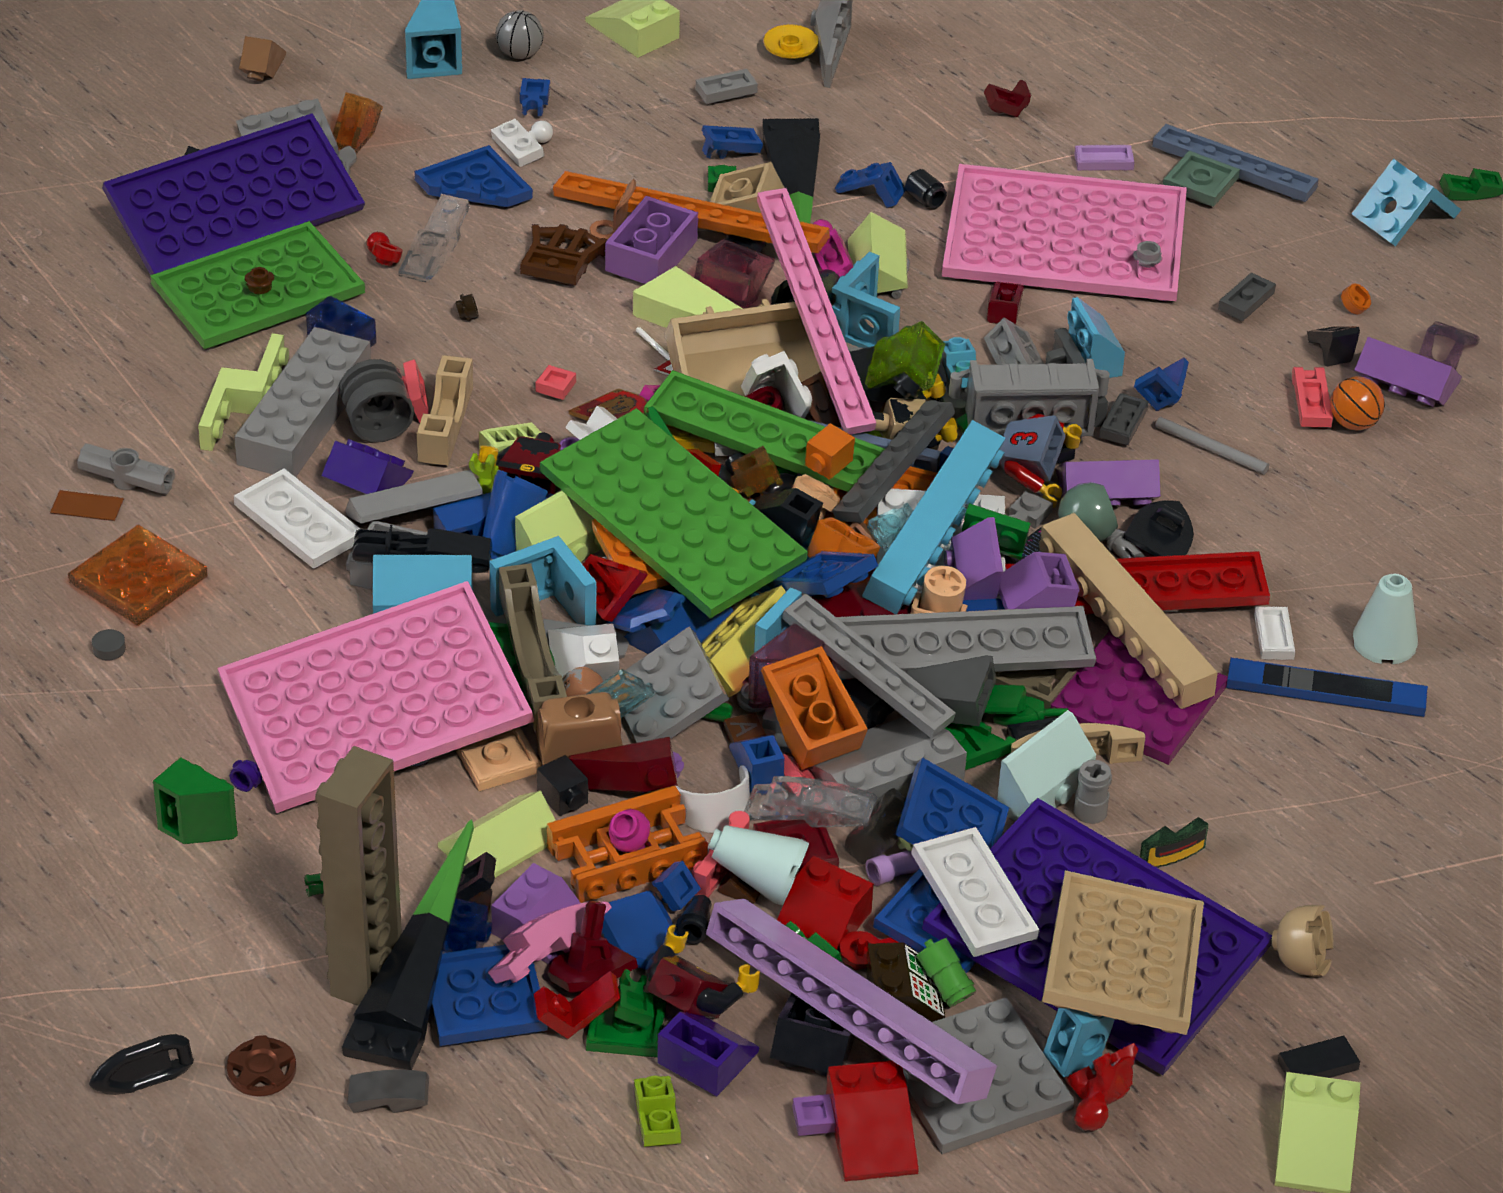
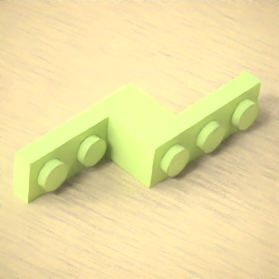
(240, 391)

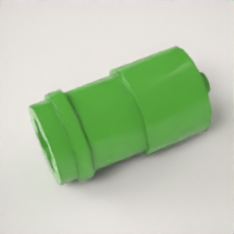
(944, 969)

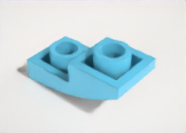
(957, 356)

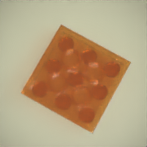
(137, 574)

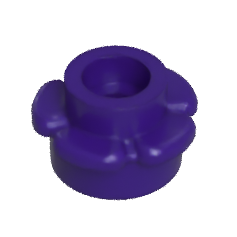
(245, 775)

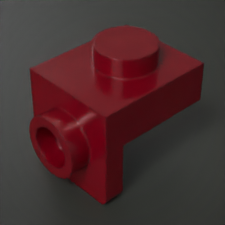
(1007, 101)

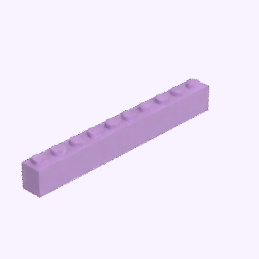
(852, 1001)

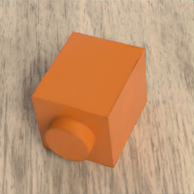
(829, 451)

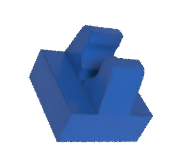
(676, 886)

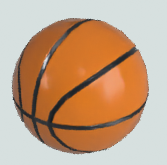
(1357, 403)

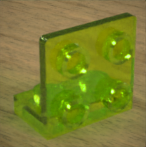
(910, 350)

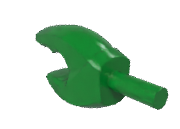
(1034, 711)

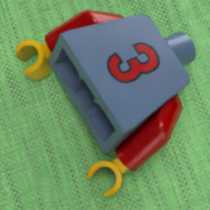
(1033, 450)

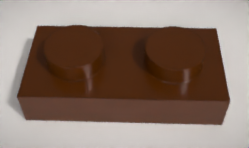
(822, 407)

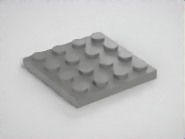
(1021, 1089)

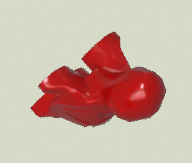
(1108, 1085)

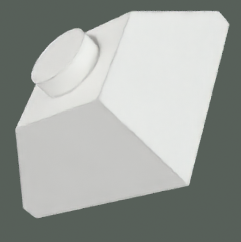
(585, 647)

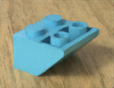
(1095, 338)

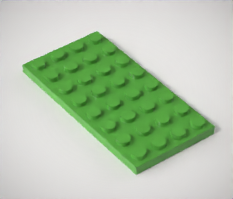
(673, 512)

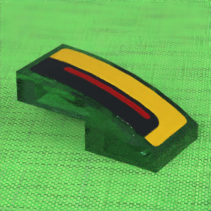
(1170, 847)

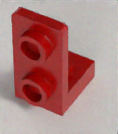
(572, 1016)

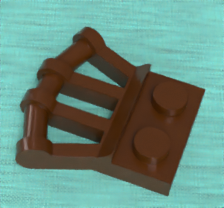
(558, 263)

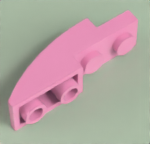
(537, 940)

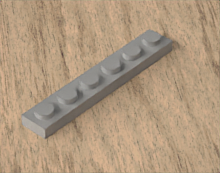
(871, 667)

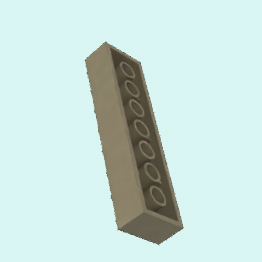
(359, 870)

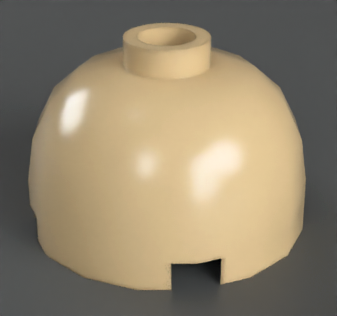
(1303, 940)

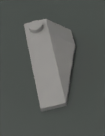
(832, 28)

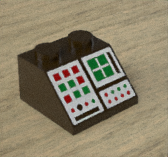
(901, 975)

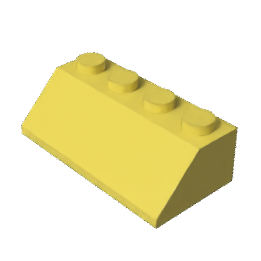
(734, 640)

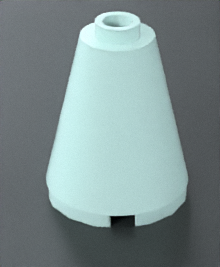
(1388, 622)
(760, 859)

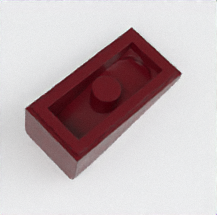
(1005, 302)

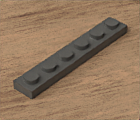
(893, 461)

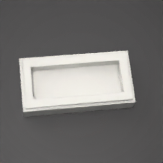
(1274, 633)

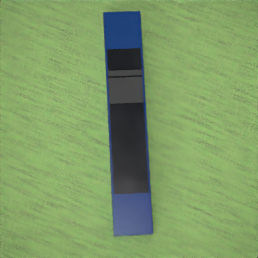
(1327, 687)

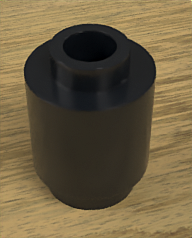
(925, 188)

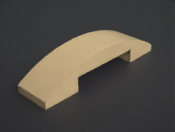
(1115, 741)

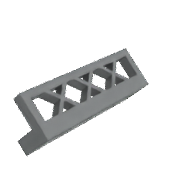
(1011, 344)

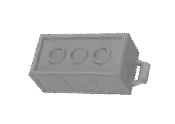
(1022, 390)

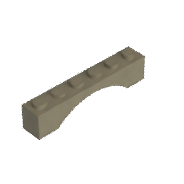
(528, 637)

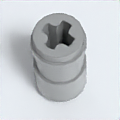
(1092, 792)

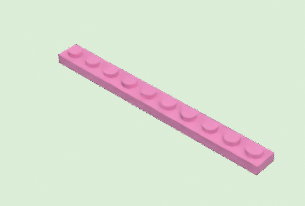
(816, 312)

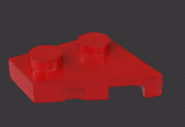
(613, 584)

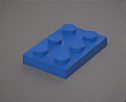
(827, 573)

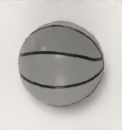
(519, 34)

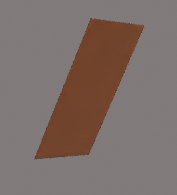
(87, 505)

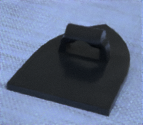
(1161, 529)

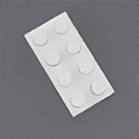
(297, 518)
(975, 892)

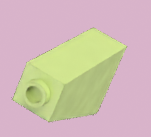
(676, 296)

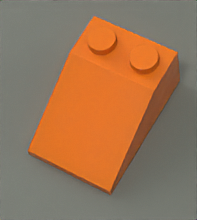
(813, 708)

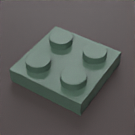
(1204, 178)

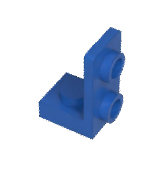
(884, 178)
(1163, 386)

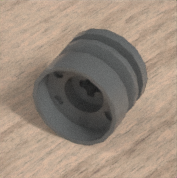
(376, 400)

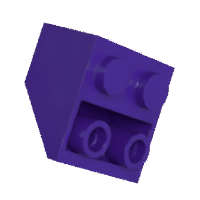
(365, 468)
(703, 1051)

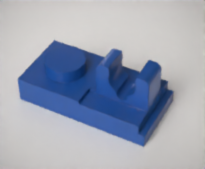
(730, 138)

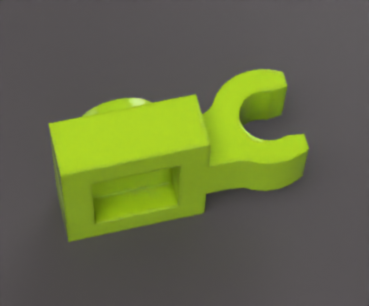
(485, 471)

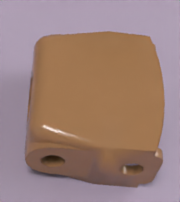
(577, 725)

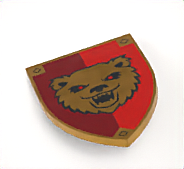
(616, 402)

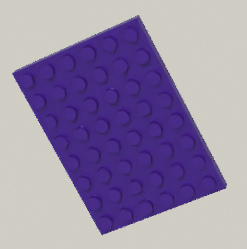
(1035, 861)

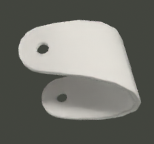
(713, 810)

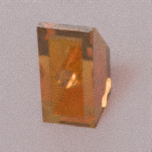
(356, 121)

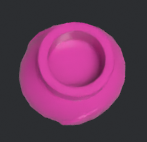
(629, 830)

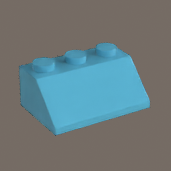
(409, 577)

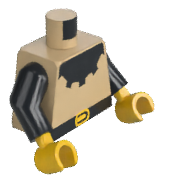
(901, 410)

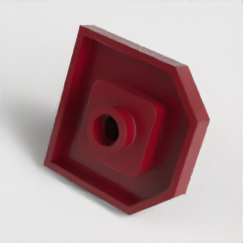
(589, 954)

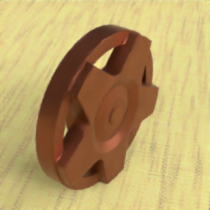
(261, 1064)

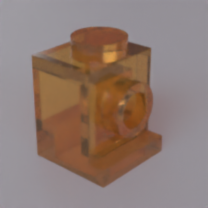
(755, 472)

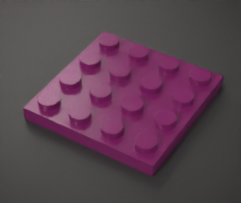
(1126, 696)

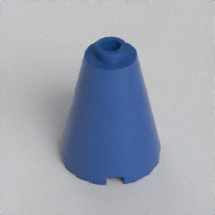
(508, 500)

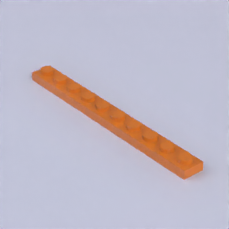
(710, 215)

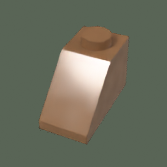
(261, 58)

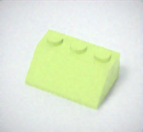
(561, 518)

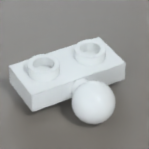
(521, 145)

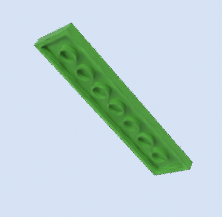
(749, 425)

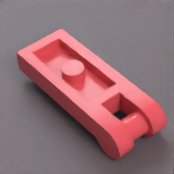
(1312, 397)
(710, 872)

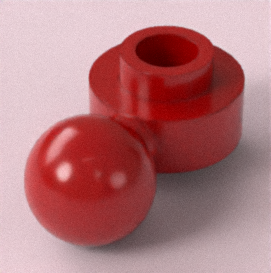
(380, 246)

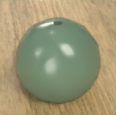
(1092, 506)

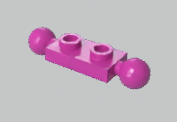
(834, 252)

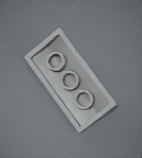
(413, 496)

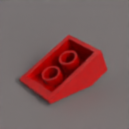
(872, 1120)

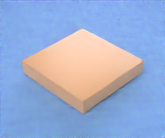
(499, 759)

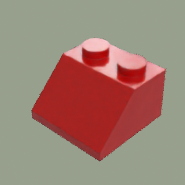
(827, 901)

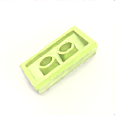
(888, 242)
(508, 832)

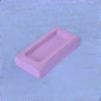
(1104, 157)

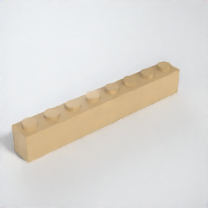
(1131, 613)

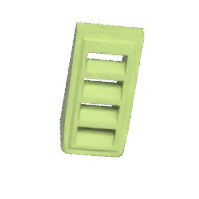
(505, 436)

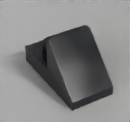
(1337, 343)
(477, 879)

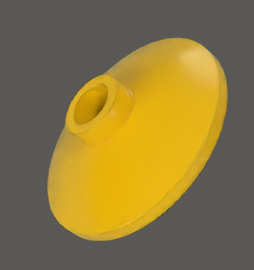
(790, 41)

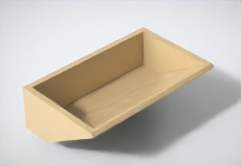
(724, 343)

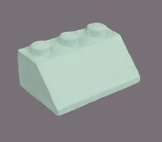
(1045, 766)

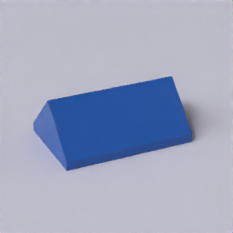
(687, 615)

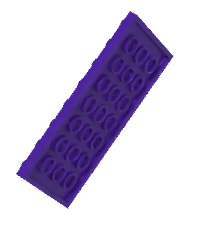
(233, 194)

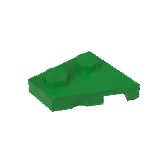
(980, 743)

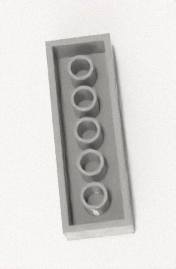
(299, 404)

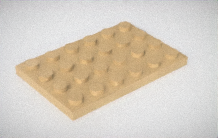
(1124, 953)

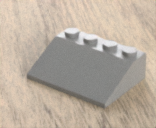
(890, 757)

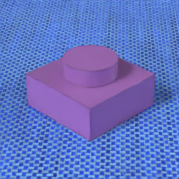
(813, 1115)

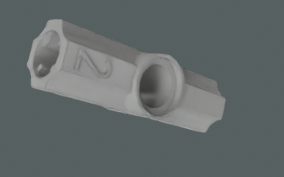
(126, 468)

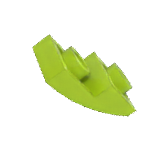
(657, 1111)

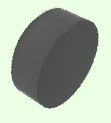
(108, 644)

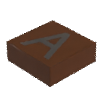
(743, 727)

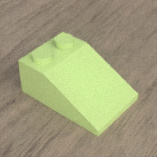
(638, 24)
(1317, 1133)

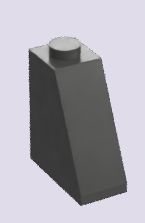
(960, 685)

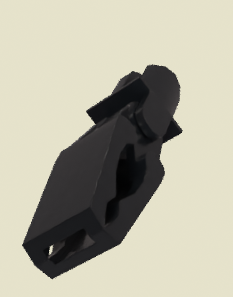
(434, 543)

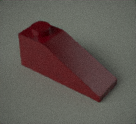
(630, 767)

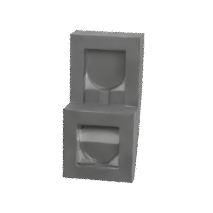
(397, 1088)

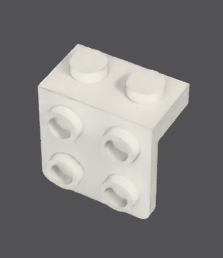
(783, 375)

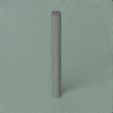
(1212, 445)

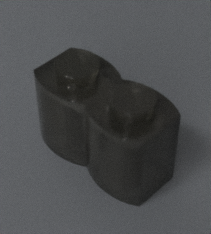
(881, 829)

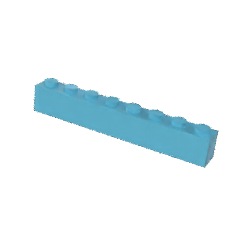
(934, 518)

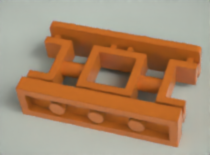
(571, 834)

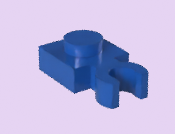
(534, 94)

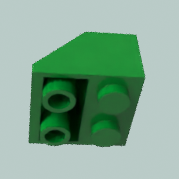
(194, 804)

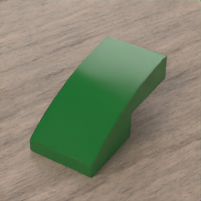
(1479, 185)

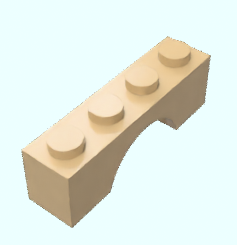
(441, 427)

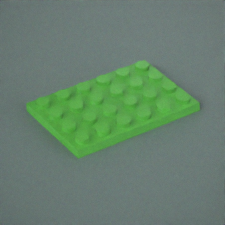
(216, 300)

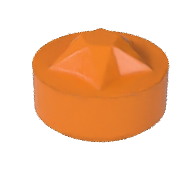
(1356, 299)

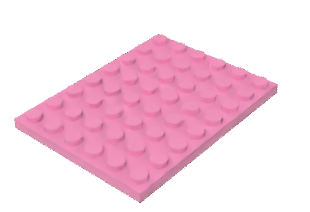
(1064, 232)
(387, 683)

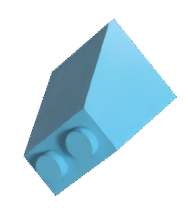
(433, 40)

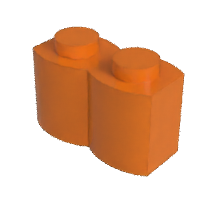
(837, 536)

